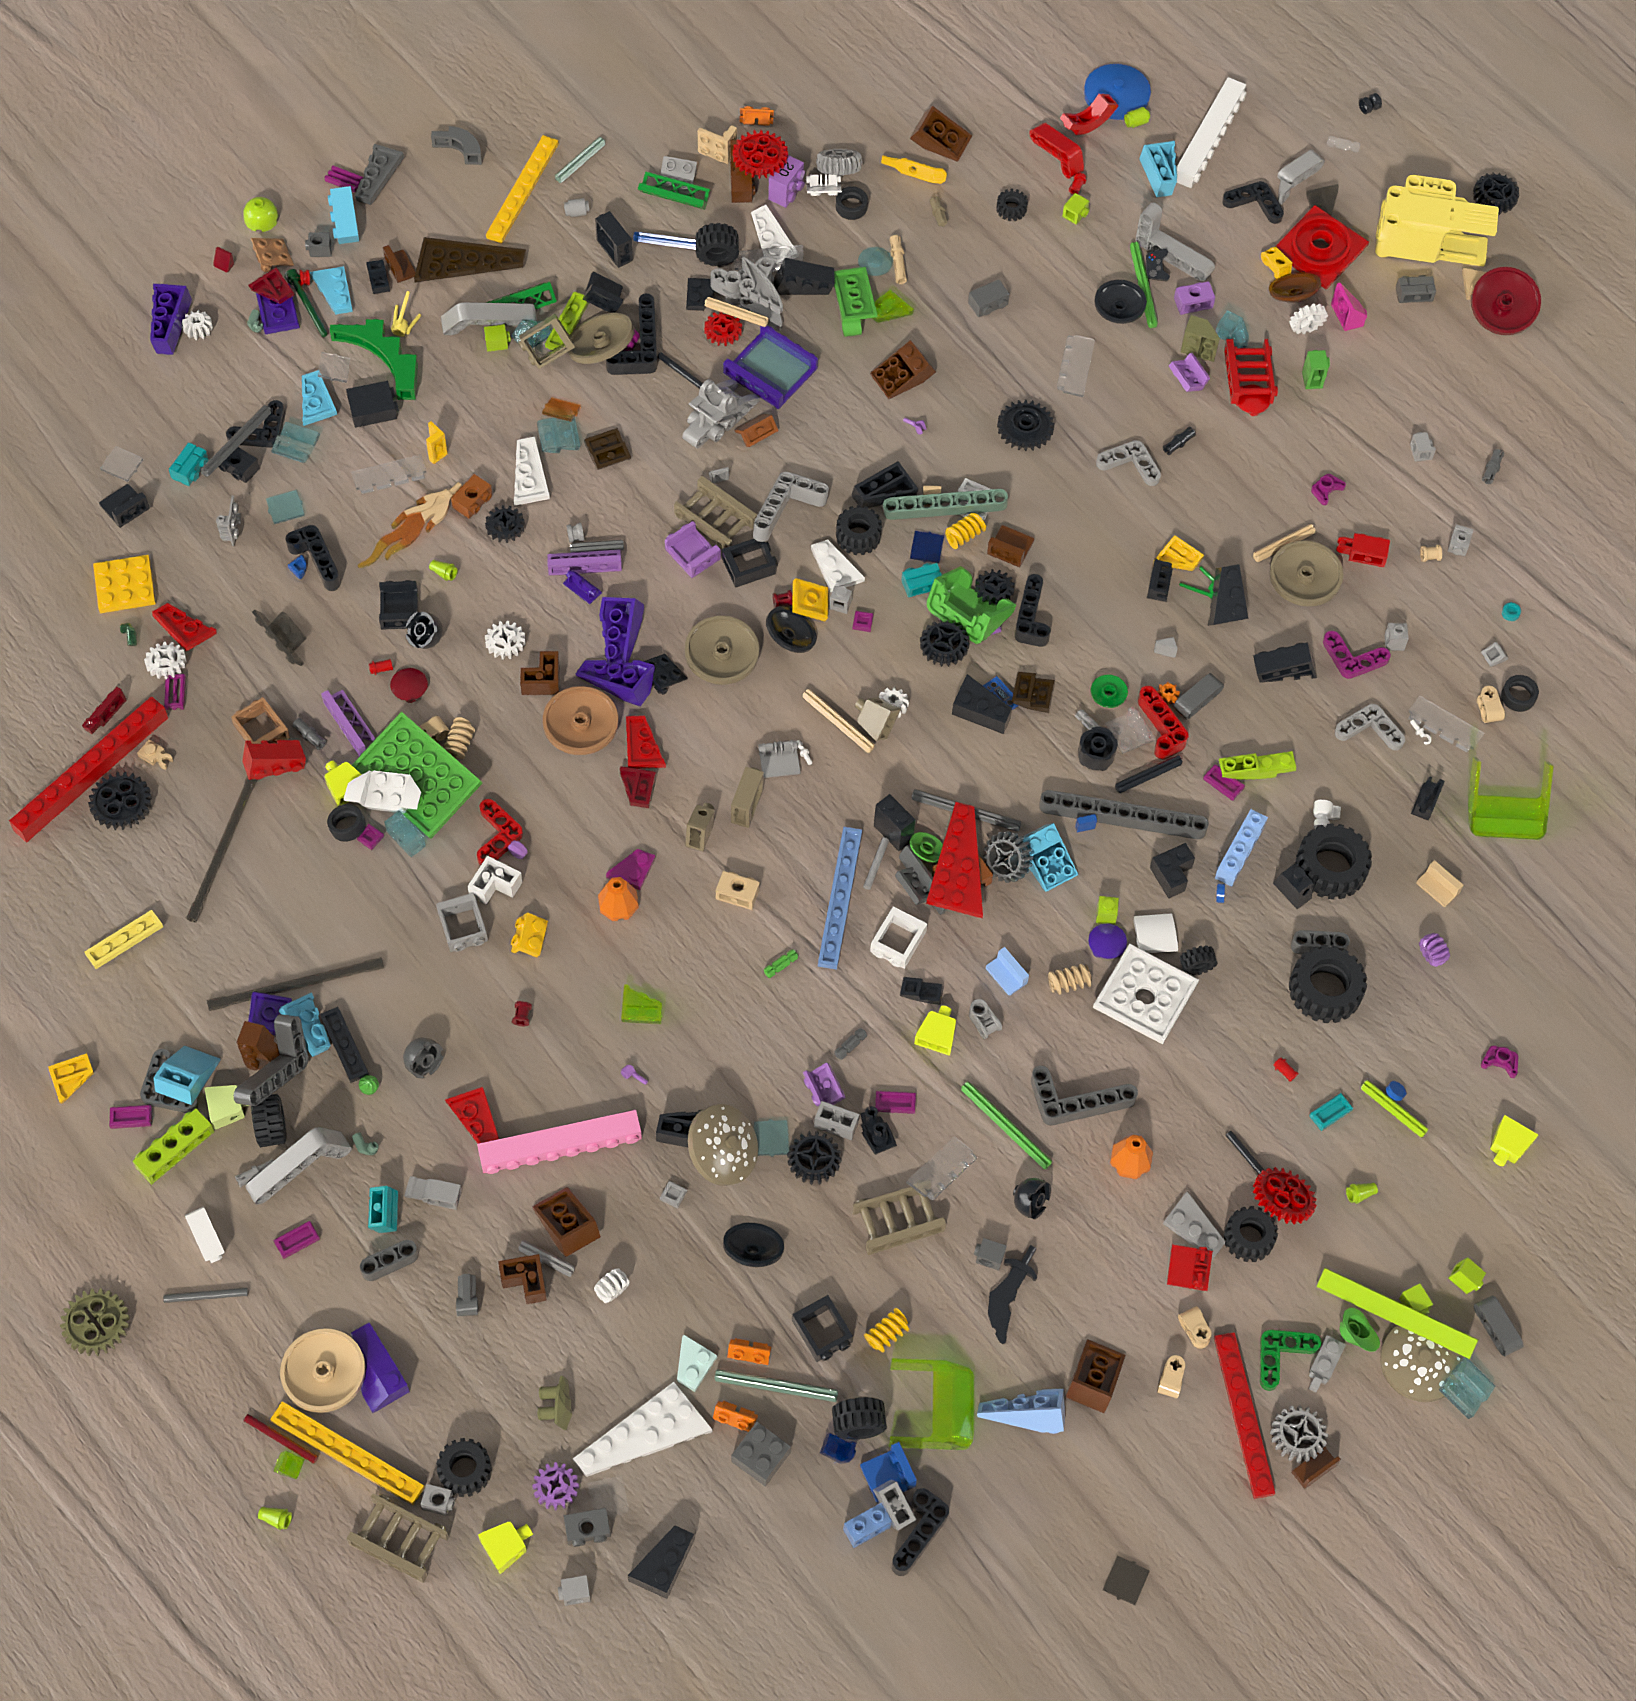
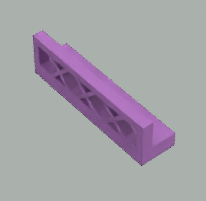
(584, 562)
(347, 725)

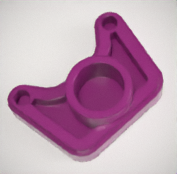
(1325, 486)
(1502, 1058)

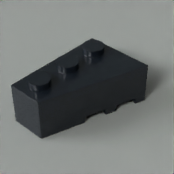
(1228, 596)
(981, 706)
(674, 1128)
(663, 1563)

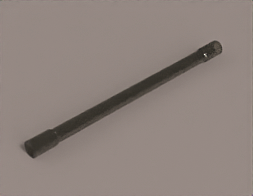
(197, 906)
(366, 966)

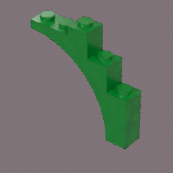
(388, 349)

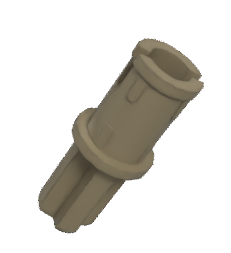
(938, 211)

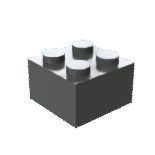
(761, 1454)

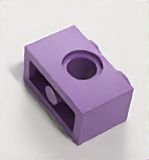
(1194, 297)

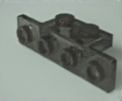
(284, 632)

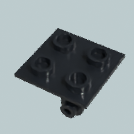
(665, 673)

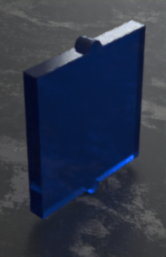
(927, 547)

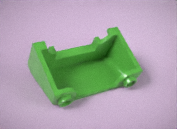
(955, 600)

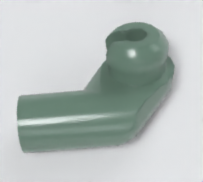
(252, 322)
(364, 1147)

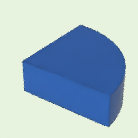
(298, 567)

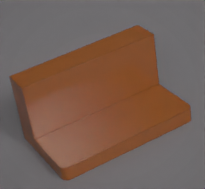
(757, 429)

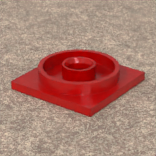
(1324, 262)

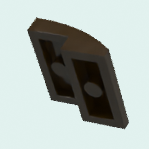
(607, 449)
(1033, 692)

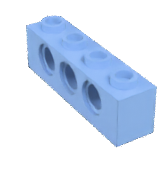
(1241, 847)

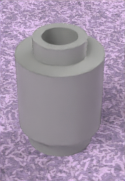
(576, 207)

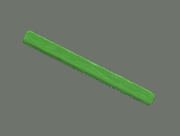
(1143, 283)
(1006, 1125)

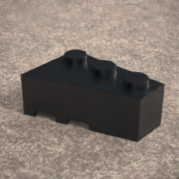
(803, 278)
(885, 484)
(1285, 662)

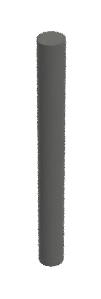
(179, 1297)

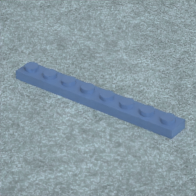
(839, 898)

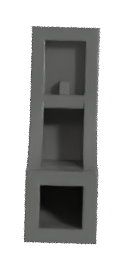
(461, 140)

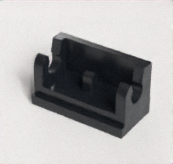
(1160, 581)
(1427, 798)

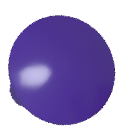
(1107, 941)

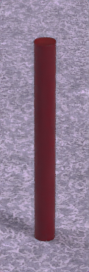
(280, 1438)

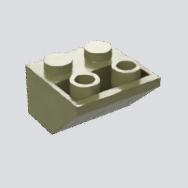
(1200, 339)

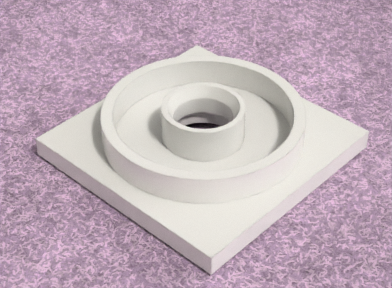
(1144, 971)

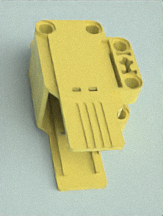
(1427, 218)

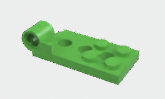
(849, 315)

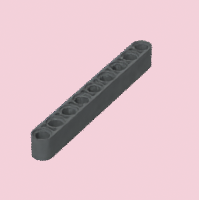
(1132, 811)

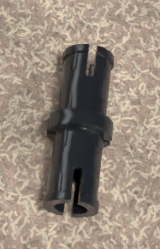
(1179, 440)

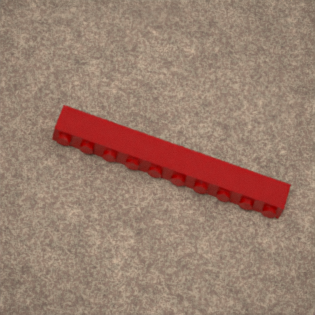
(88, 769)

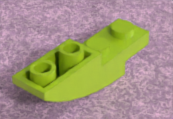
(1257, 767)

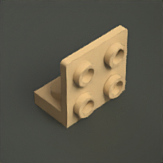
(716, 146)

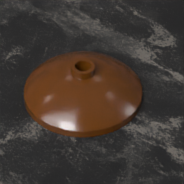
(1295, 287)

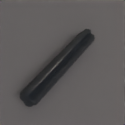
(1148, 774)

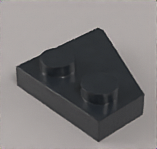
(697, 292)

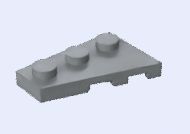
(1194, 1226)

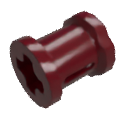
(782, 599)
(522, 1013)

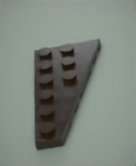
(454, 258)

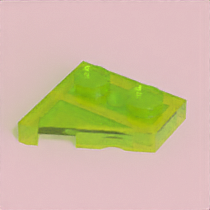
(891, 307)
(640, 1008)

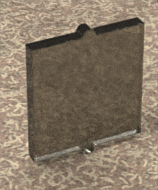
(1126, 1580)

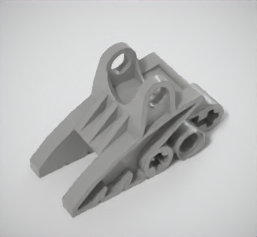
(756, 284)
(713, 406)

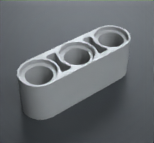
(1301, 168)

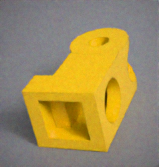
(1277, 262)

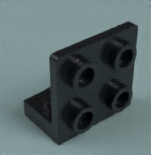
(603, 293)
(124, 505)

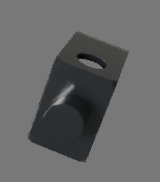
(1295, 885)

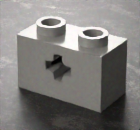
(836, 1120)
(895, 1504)

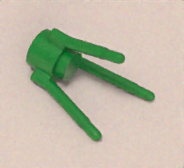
(1210, 595)

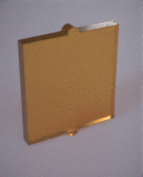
(561, 409)

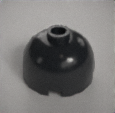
(424, 630)
(1031, 1196)

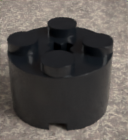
(1097, 748)

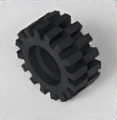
(1012, 197)
(1198, 960)

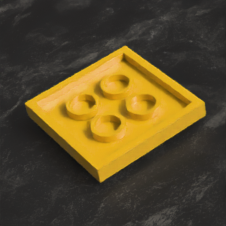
(124, 584)

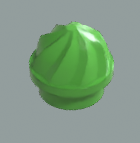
(368, 1084)

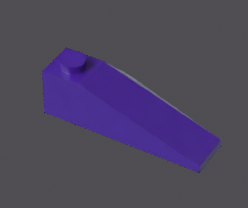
(620, 624)
(624, 680)
(382, 1378)

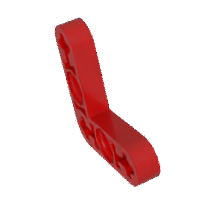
(504, 832)

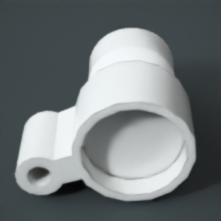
(1323, 811)

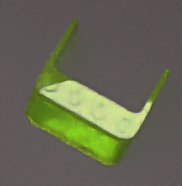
(1508, 815)
(951, 1405)

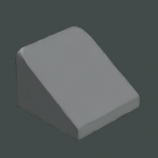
(1283, 191)
(719, 475)
(1166, 647)
(1494, 654)

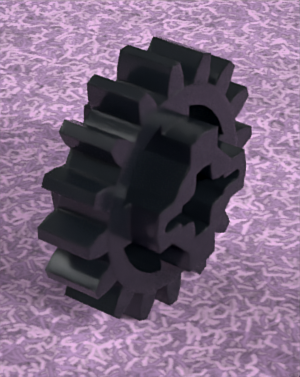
(514, 524)
(994, 586)

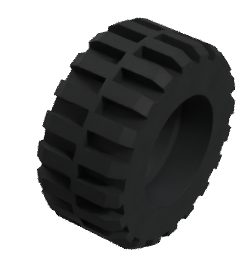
(1343, 842)
(1338, 964)

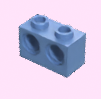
(867, 1525)

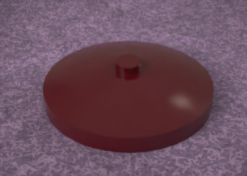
(1506, 301)

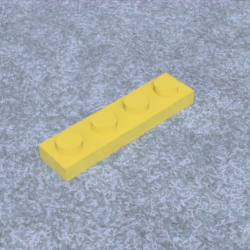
(123, 939)

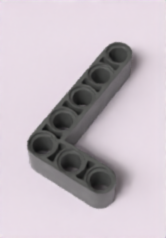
(287, 1065)
(1077, 1102)

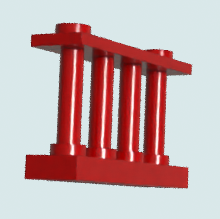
(1235, 378)

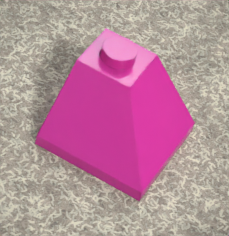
(1348, 309)

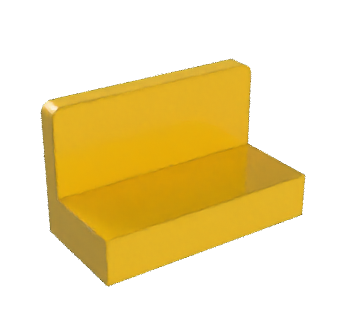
(436, 443)

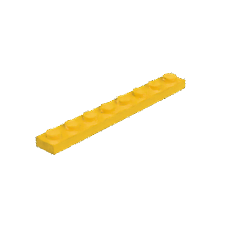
(522, 189)
(347, 1453)

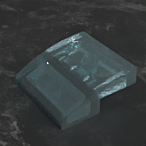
(558, 435)
(295, 442)
(1467, 1388)

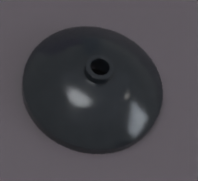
(1121, 295)
(791, 630)
(753, 1244)

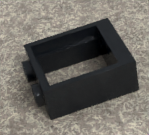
(614, 239)
(753, 574)
(812, 1311)

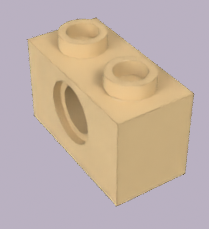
(744, 898)

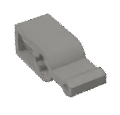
(434, 1192)

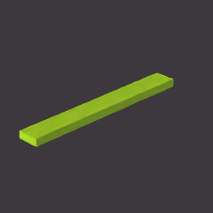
(1397, 1313)

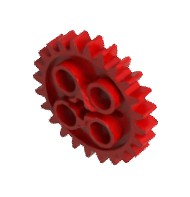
(760, 154)
(1284, 1195)

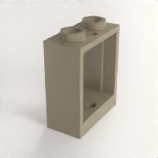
(563, 334)
(747, 796)

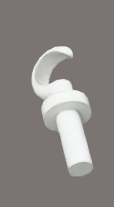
(1420, 732)
(804, 752)

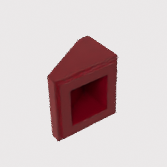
(223, 260)

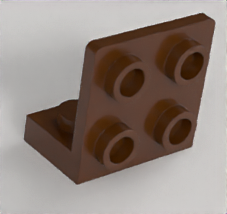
(1010, 546)

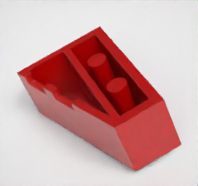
(272, 758)

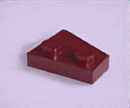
(272, 286)
(638, 785)

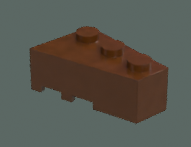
(740, 183)
(256, 1045)

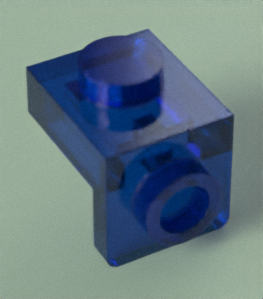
(838, 1449)

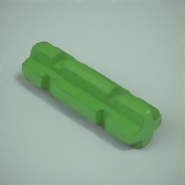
(780, 963)

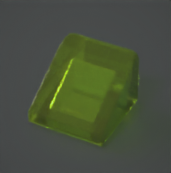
(288, 1465)

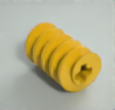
(964, 529)
(887, 1330)

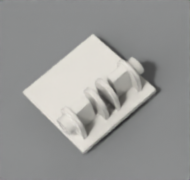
(816, 189)

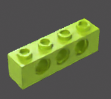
(171, 1156)

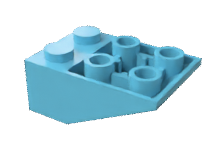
(1051, 860)
(185, 1074)

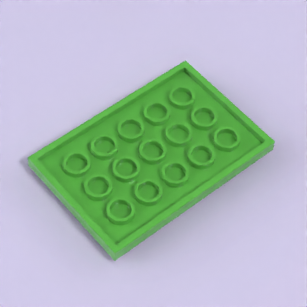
(439, 776)

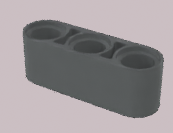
(1199, 695)
(1310, 938)
(394, 1251)
(1498, 1325)

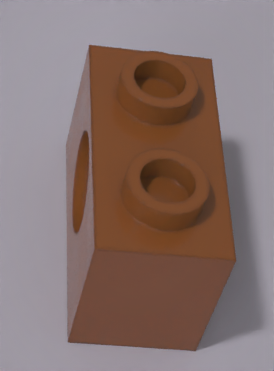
(475, 488)

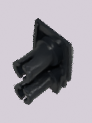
(876, 1131)

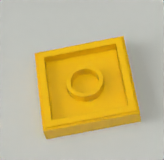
(810, 599)

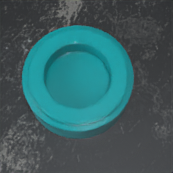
(1511, 611)

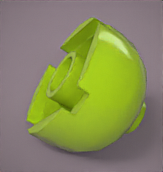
(260, 214)

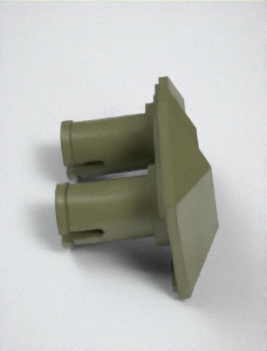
(562, 1410)

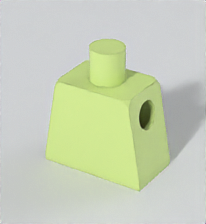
(222, 1107)

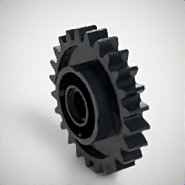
(1013, 421)

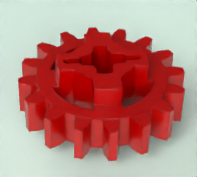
(723, 328)

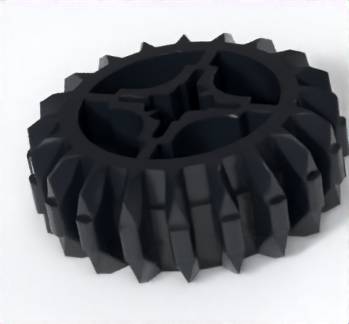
(1498, 187)
(942, 648)
(806, 1157)

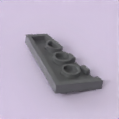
(379, 170)

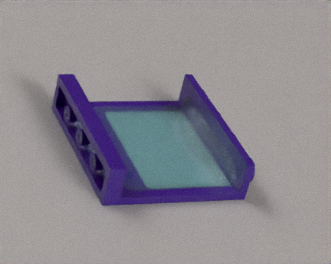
(772, 367)

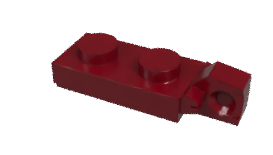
(105, 710)

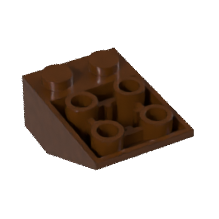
(903, 371)

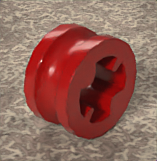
(304, 277)

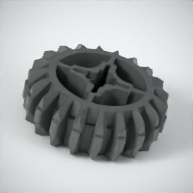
(998, 851)

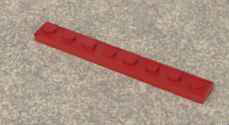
(1244, 1415)

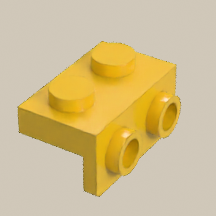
(529, 934)

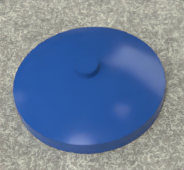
(1122, 83)

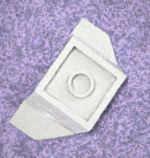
(384, 791)

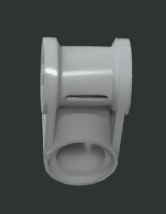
(984, 1022)

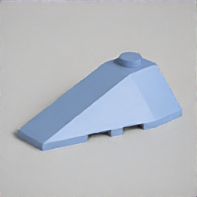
(1037, 1412)

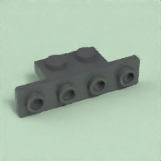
(915, 878)

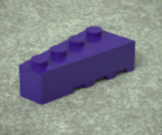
(168, 311)

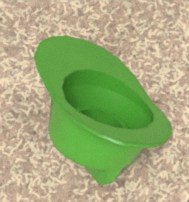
(1358, 1331)

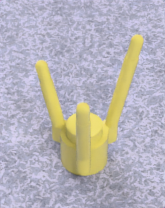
(400, 325)

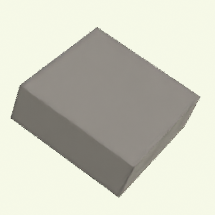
(673, 1194)

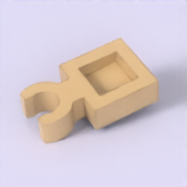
(154, 753)

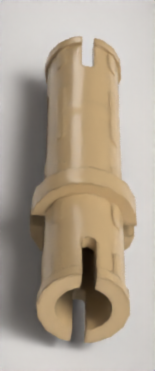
(897, 254)

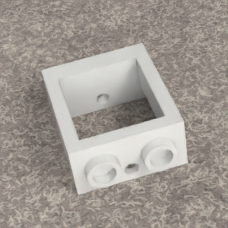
(907, 922)

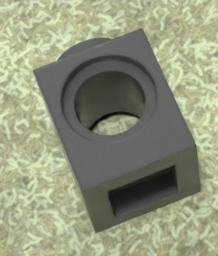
(318, 244)
(990, 1254)

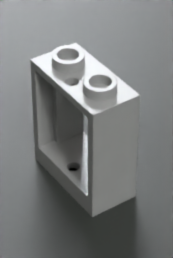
(457, 906)

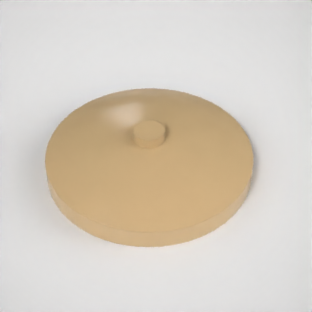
(322, 1370)

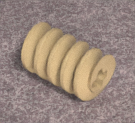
(459, 738)
(1071, 977)

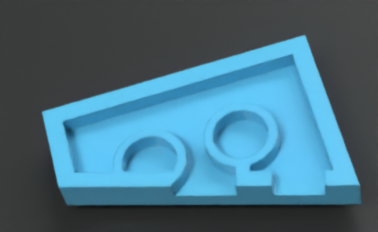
(334, 288)
(316, 399)
(314, 1032)

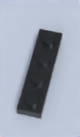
(344, 1044)

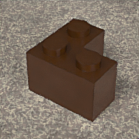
(542, 679)
(524, 1272)

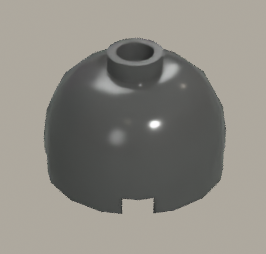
(422, 1057)

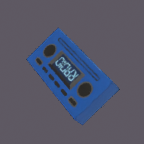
(1000, 690)

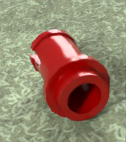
(1079, 180)
(380, 666)
(1285, 1069)

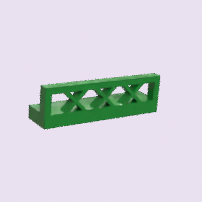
(671, 195)
(522, 294)

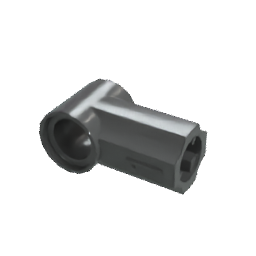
(467, 1301)

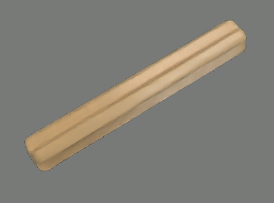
(736, 311)
(1274, 547)

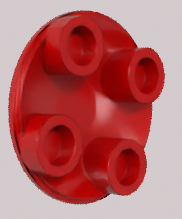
(1253, 403)

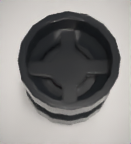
(1370, 103)

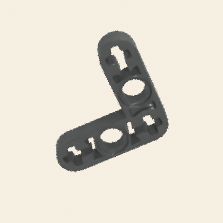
(158, 1099)

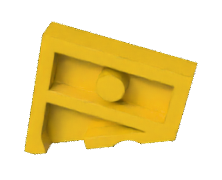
(1180, 555)
(70, 1075)

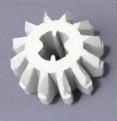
(197, 325)
(896, 698)
(611, 1285)

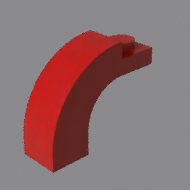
(1092, 117)

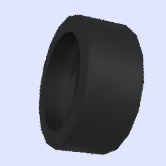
(852, 213)
(1522, 681)
(342, 812)

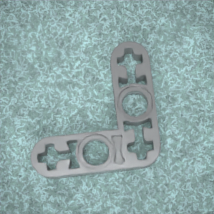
(1135, 456)
(1373, 721)

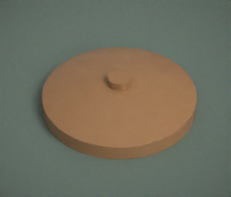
(580, 720)

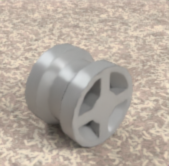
(575, 532)

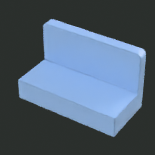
(1007, 972)

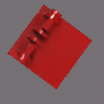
(1189, 1267)

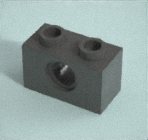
(575, 1521)

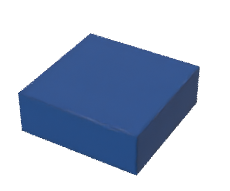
(1086, 823)

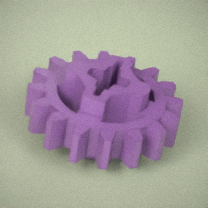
(563, 1490)

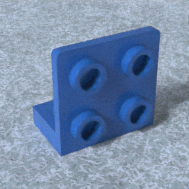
(889, 1466)

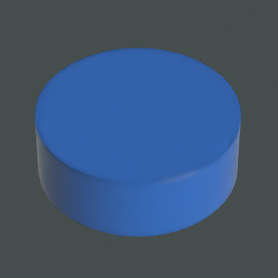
(1220, 893)
(1396, 1091)

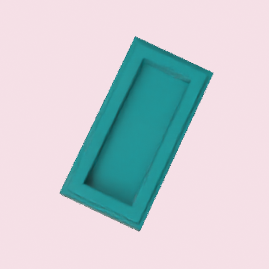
(1331, 1112)

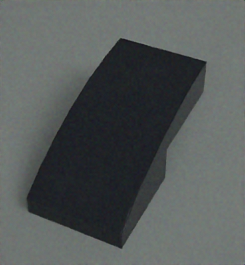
(378, 276)
(921, 991)

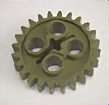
(78, 1333)

